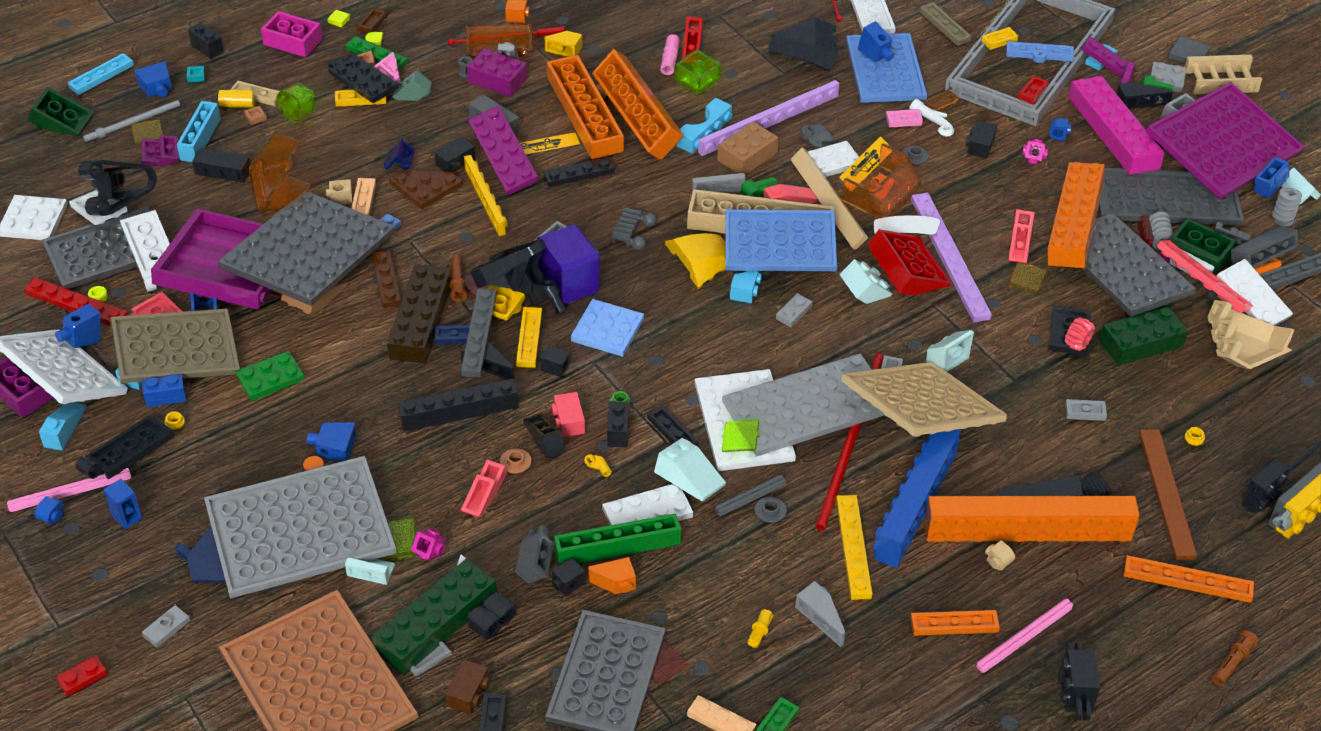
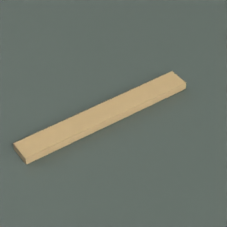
(827, 196)

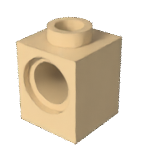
(340, 192)

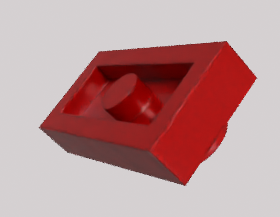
(1033, 90)
(81, 675)

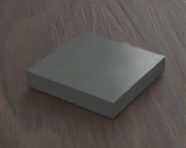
(1187, 48)

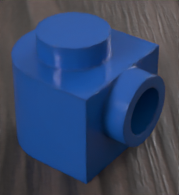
(1059, 129)
(49, 510)

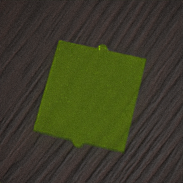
(740, 436)

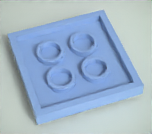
(607, 327)

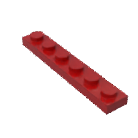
(70, 300)

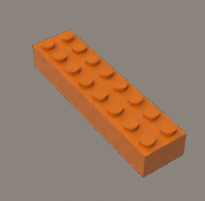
(637, 104)
(585, 107)
(1076, 215)

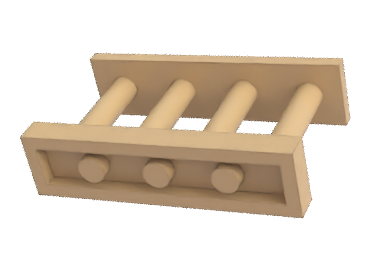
(1219, 64)

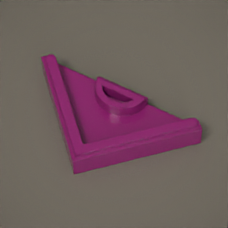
(1127, 75)

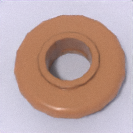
(519, 466)

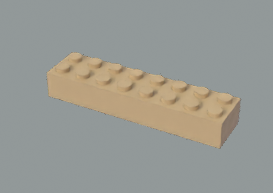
(709, 208)

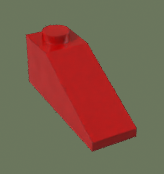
(693, 35)

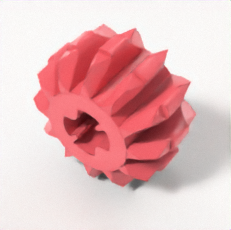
(1079, 334)

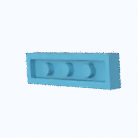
(100, 74)

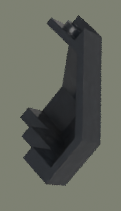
(807, 40)

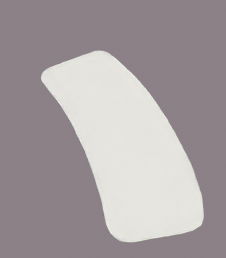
(908, 224)

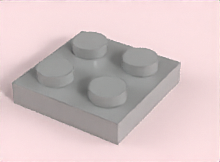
(1169, 74)

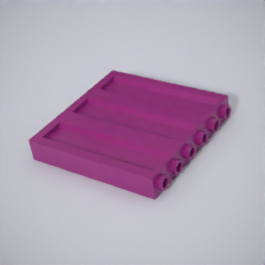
(193, 259)

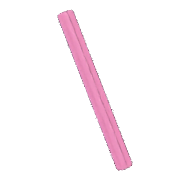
(66, 490)
(1024, 635)

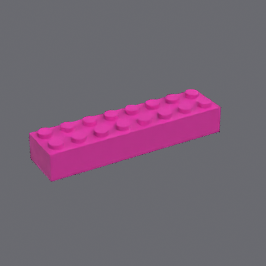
(1116, 125)

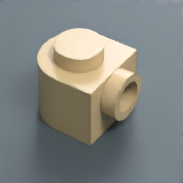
(1000, 555)

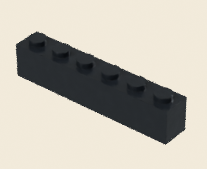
(458, 405)

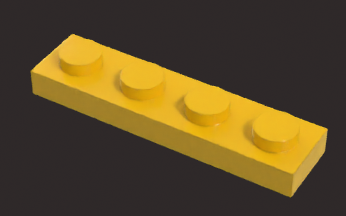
(529, 337)

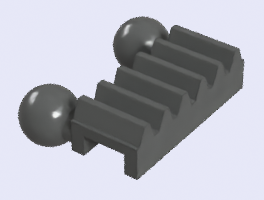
(628, 226)

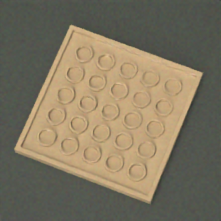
(923, 398)

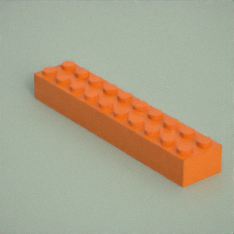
(1031, 518)

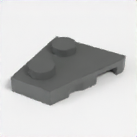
(1241, 237)

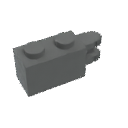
(535, 555)

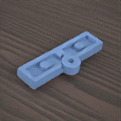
(1039, 52)

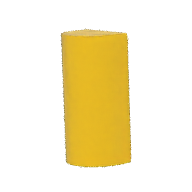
(236, 98)

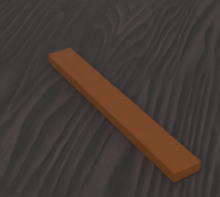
(1167, 495)

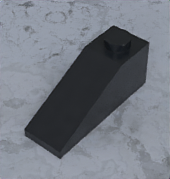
(1141, 95)
(494, 362)
(546, 435)

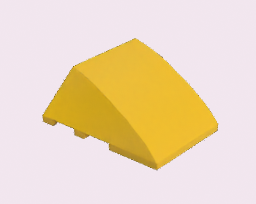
(701, 254)

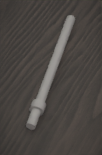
(101, 132)

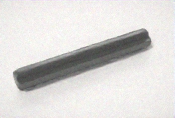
(750, 495)

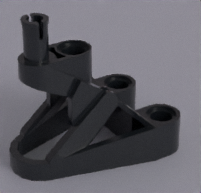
(108, 185)
(519, 271)

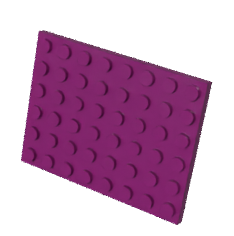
(1224, 139)

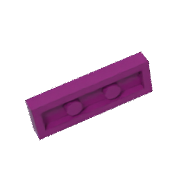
(1105, 56)

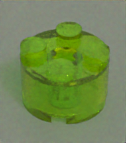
(296, 102)

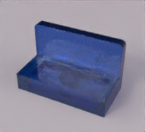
(400, 154)

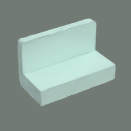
(1299, 183)
(373, 570)

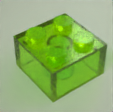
(698, 71)

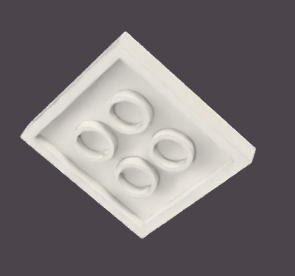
(32, 217)

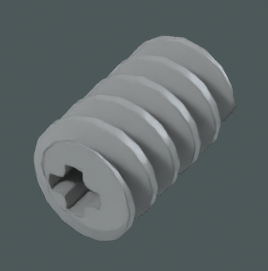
(1286, 206)
(1160, 227)

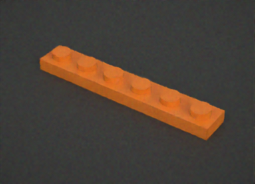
(1188, 579)

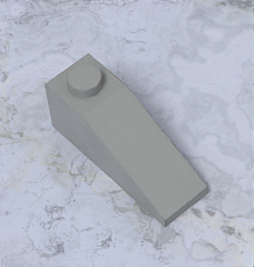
(819, 609)

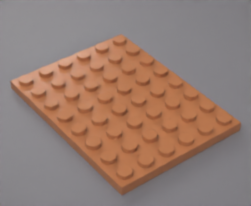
(317, 673)

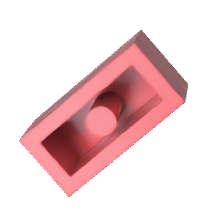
(568, 414)

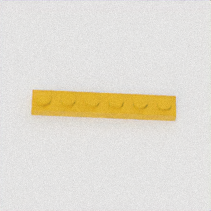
(487, 199)
(853, 547)

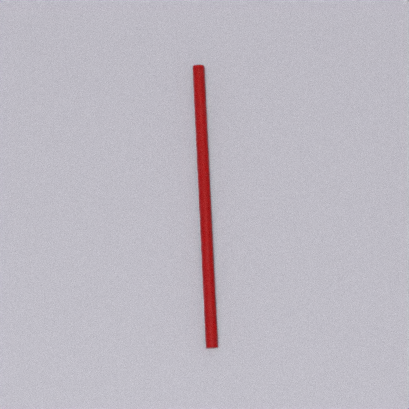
(842, 464)

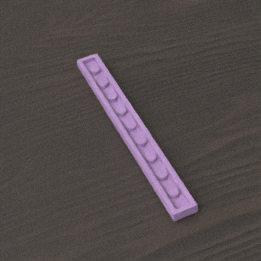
(773, 115)
(953, 261)

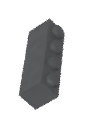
(1266, 246)

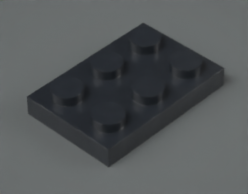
(1060, 322)

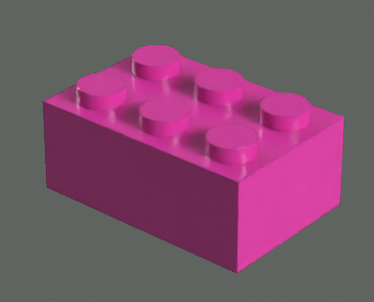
(291, 34)

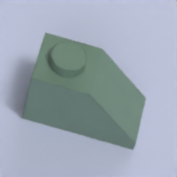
(413, 87)

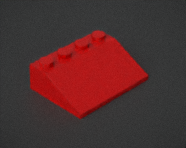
(907, 262)

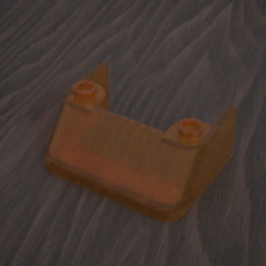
(489, 36)
(267, 174)
(892, 193)

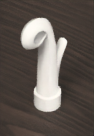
(937, 117)

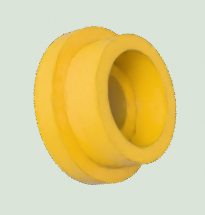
(174, 420)
(1195, 436)

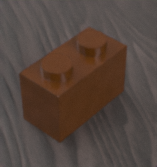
(467, 687)

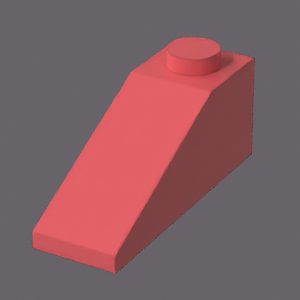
(790, 193)
(1021, 236)

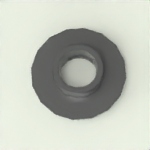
(916, 154)
(770, 516)

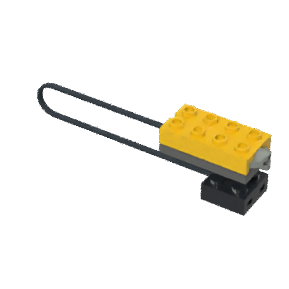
(1296, 505)

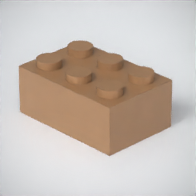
(748, 148)

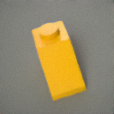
(564, 43)

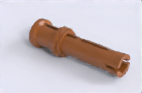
(457, 283)
(1239, 652)

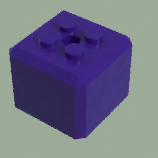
(571, 263)

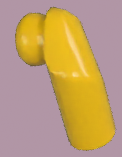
(598, 462)

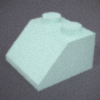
(951, 350)

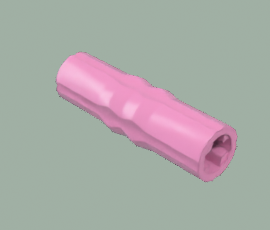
(670, 54)

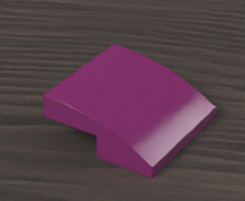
(159, 151)

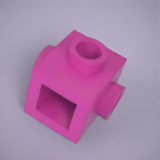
(1032, 145)
(429, 544)

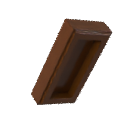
(372, 21)

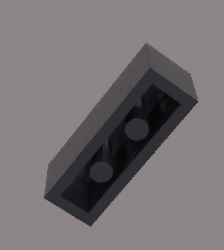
(221, 165)

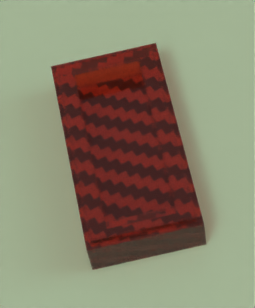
(1145, 230)

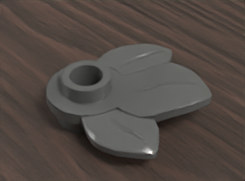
(816, 134)

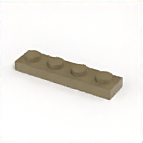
(945, 24)

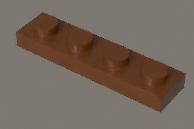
(386, 279)

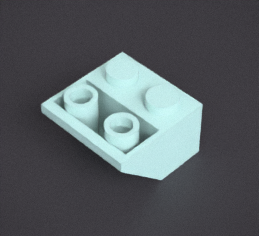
(865, 282)

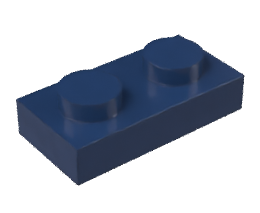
(451, 334)

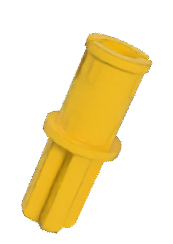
(760, 628)

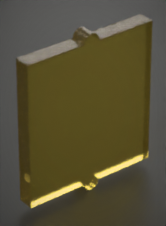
(146, 130)
(1027, 277)

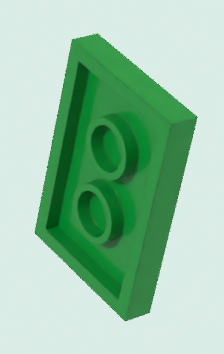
(269, 375)

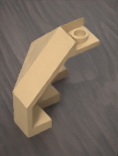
(1245, 339)

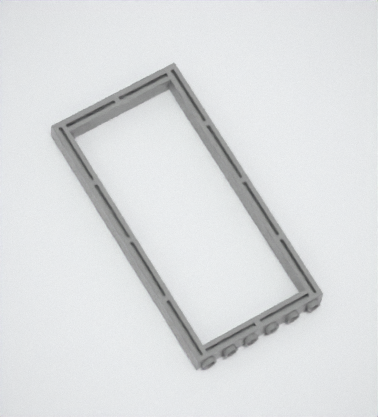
(1010, 105)

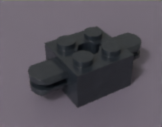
(1079, 681)

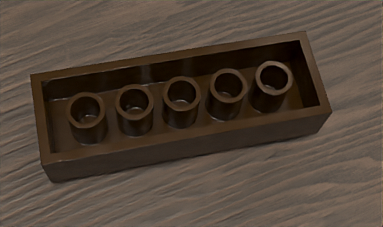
(419, 314)

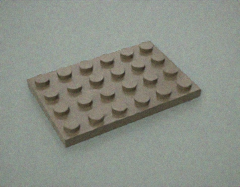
(174, 344)

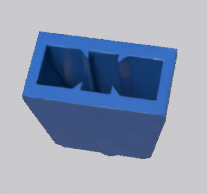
(875, 43)
(154, 79)
(80, 327)
(334, 440)

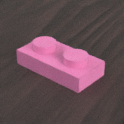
(904, 118)

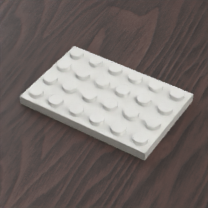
(59, 368)
(715, 415)

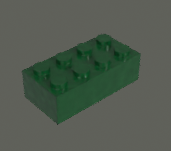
(1143, 335)

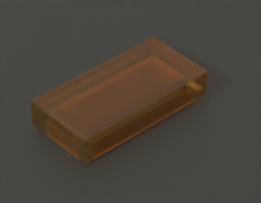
(941, 101)

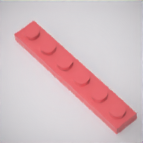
(1209, 280)

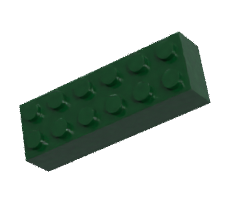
(433, 616)

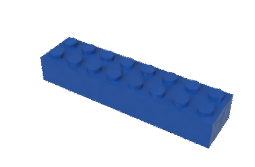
(911, 504)

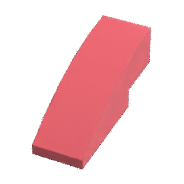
(484, 488)

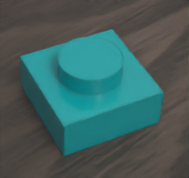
(196, 74)

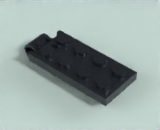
(362, 77)
(125, 449)

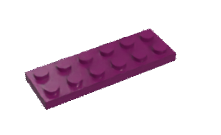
(503, 150)

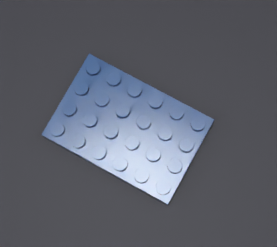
(887, 80)
(780, 240)

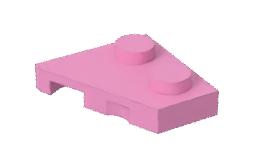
(389, 67)

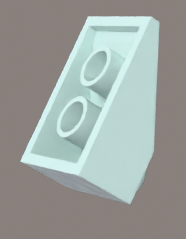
(689, 469)

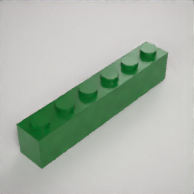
(618, 539)

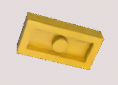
(999, 38)

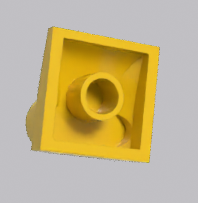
(507, 302)

